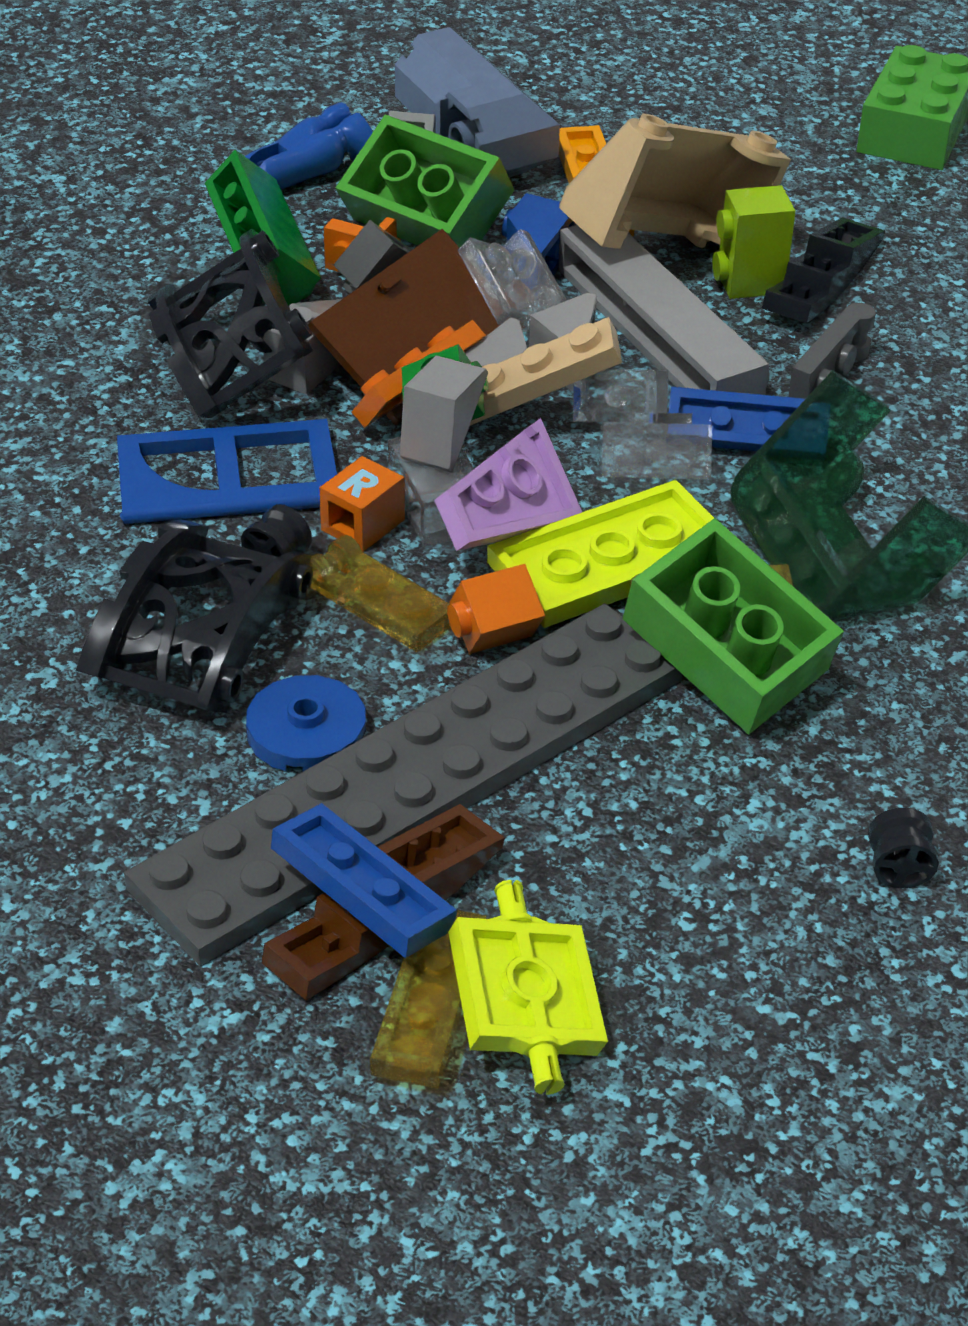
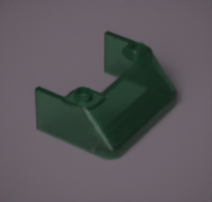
(795, 511)

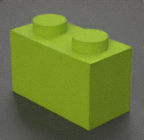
(754, 240)

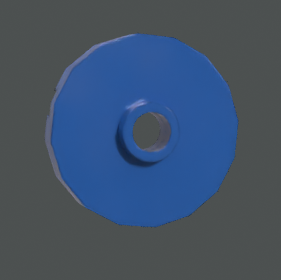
(304, 721)

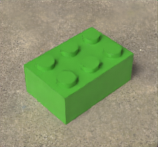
(916, 107)
(424, 184)
(731, 625)

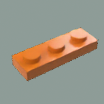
(384, 391)

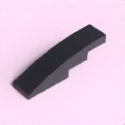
(825, 269)

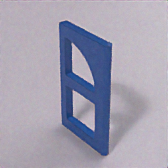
(153, 498)

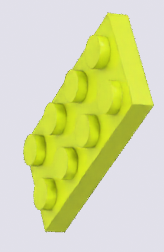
(598, 552)

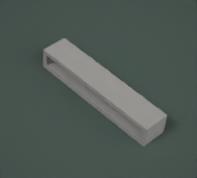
(661, 315)

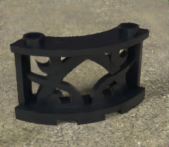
(205, 371)
(185, 557)

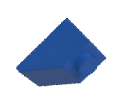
(543, 222)

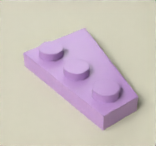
(509, 492)

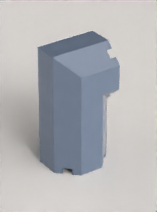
(475, 101)

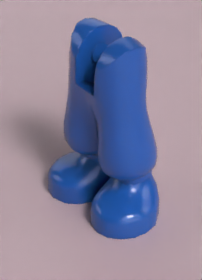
(313, 146)

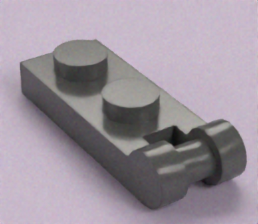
(834, 350)

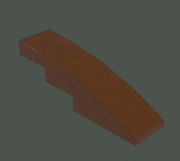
(335, 943)

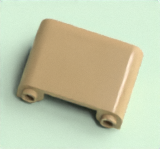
(667, 180)

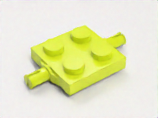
(527, 987)

